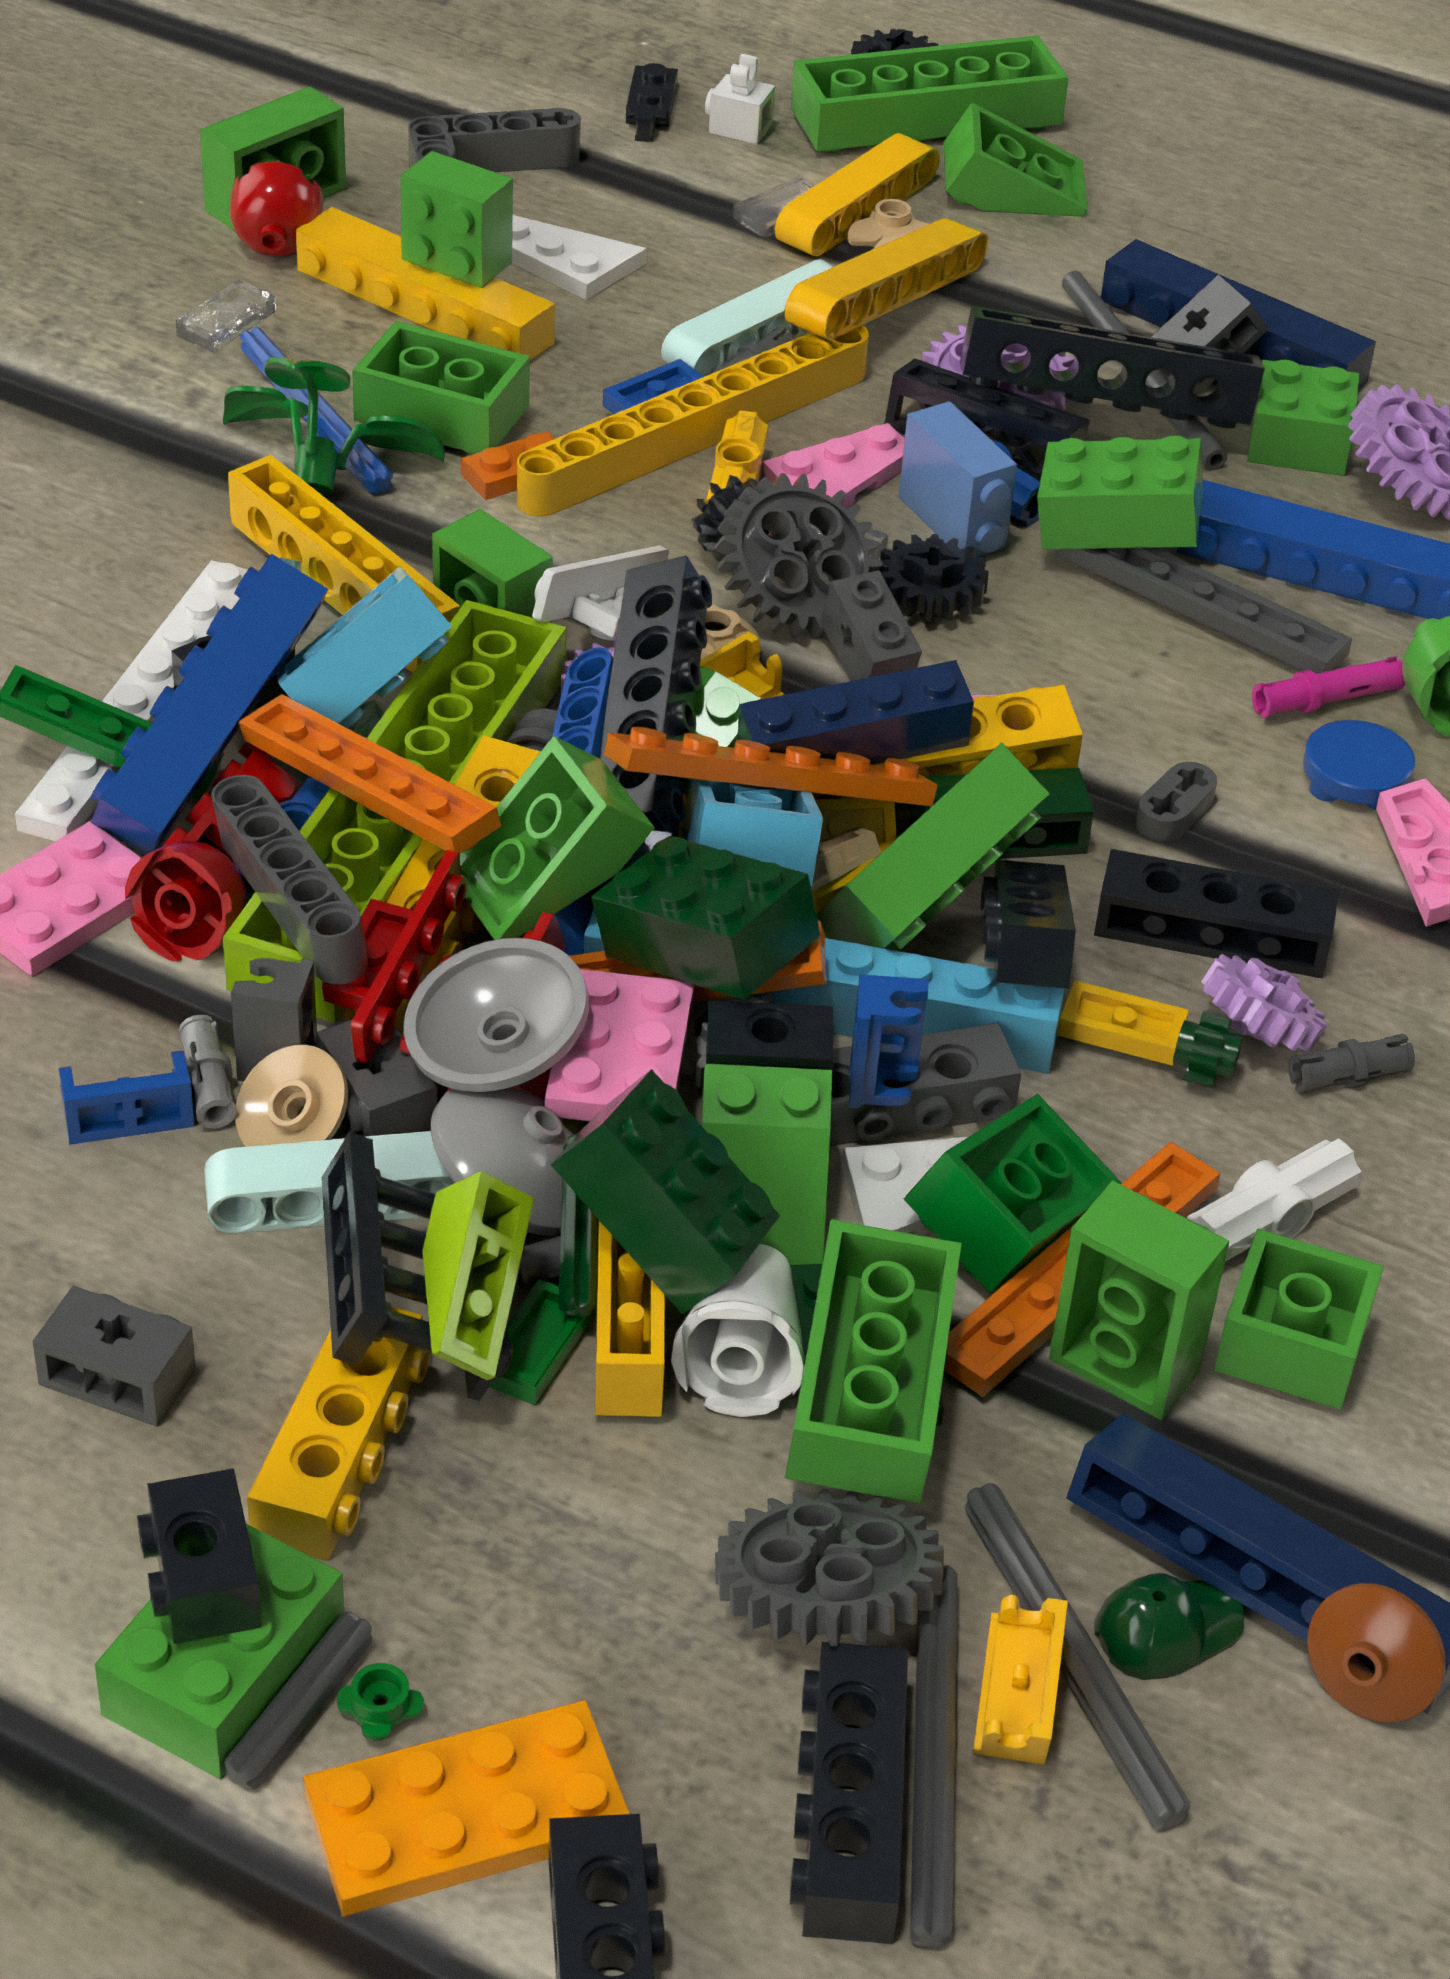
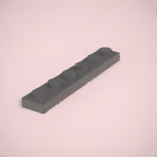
(1218, 605)

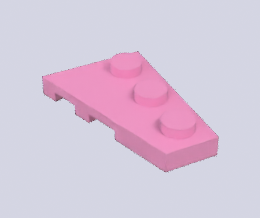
(845, 462)
(1419, 833)

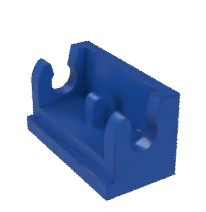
(886, 1038)
(127, 1104)

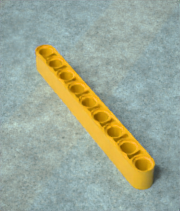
(686, 420)

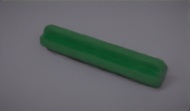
(577, 1254)

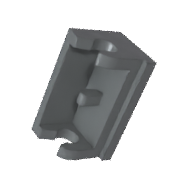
(273, 1012)

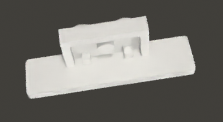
(590, 590)

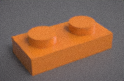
(495, 468)

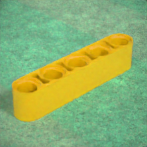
(826, 211)

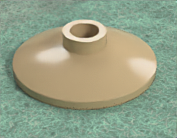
(281, 1087)

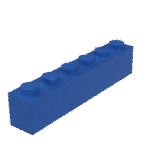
(1323, 551)
(204, 710)

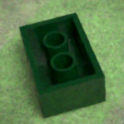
(706, 916)
(667, 1191)

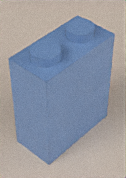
(957, 479)

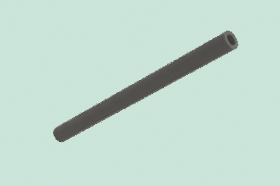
(1102, 317)

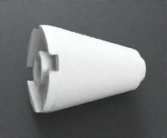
(744, 1340)

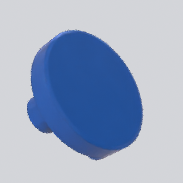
(1356, 761)

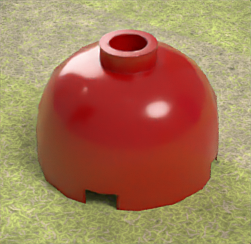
(271, 205)
(185, 899)

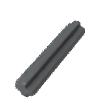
(298, 1701)

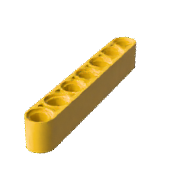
(885, 278)

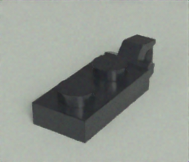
(651, 99)

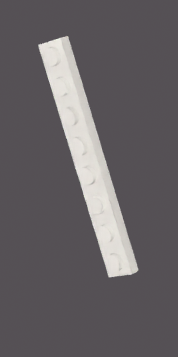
(64, 793)

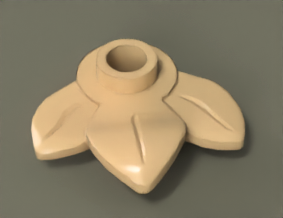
(886, 223)

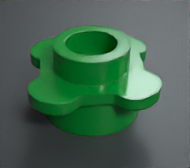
(378, 1683)

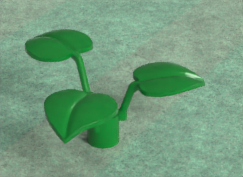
(316, 457)

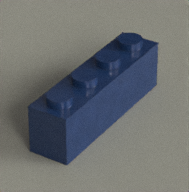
(869, 717)

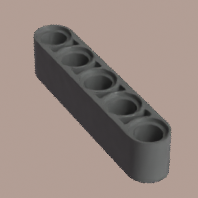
(290, 879)

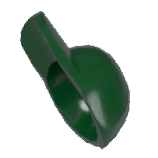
(1166, 1625)

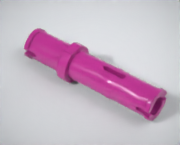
(1310, 690)

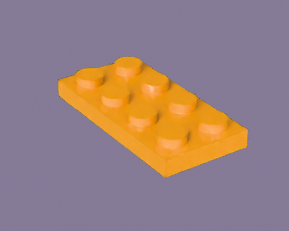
(458, 1805)

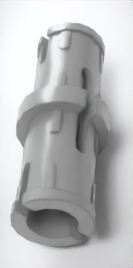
(208, 1071)

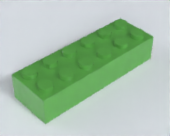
(925, 91)

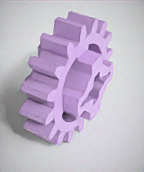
(1264, 1002)

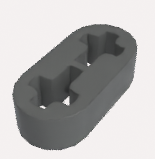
(1184, 791)

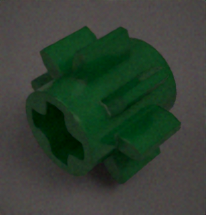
(1207, 1049)

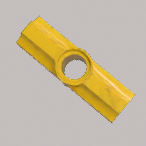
(740, 449)

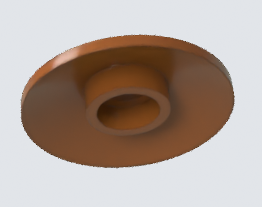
(1393, 1635)

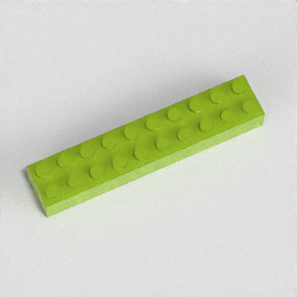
(471, 688)

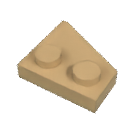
(843, 853)

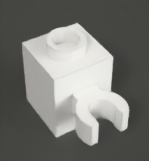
(741, 105)

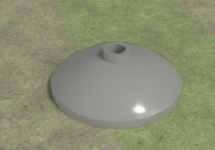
(496, 1015)
(508, 1138)

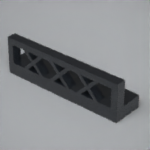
(985, 405)

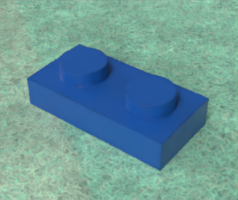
(648, 385)

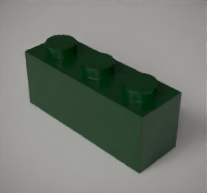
(1064, 814)

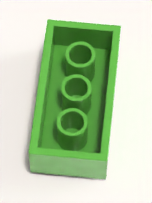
(937, 855)
(874, 1362)

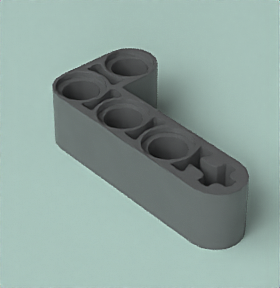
(500, 139)

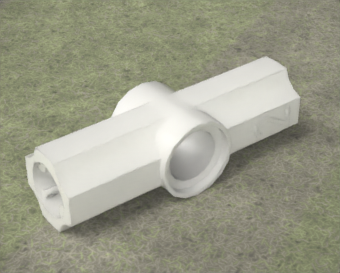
(1281, 1196)

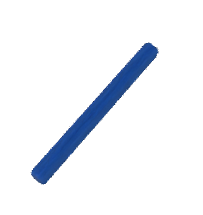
(361, 460)

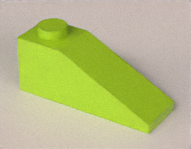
(473, 1268)

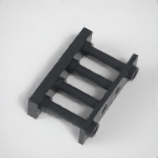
(358, 1270)

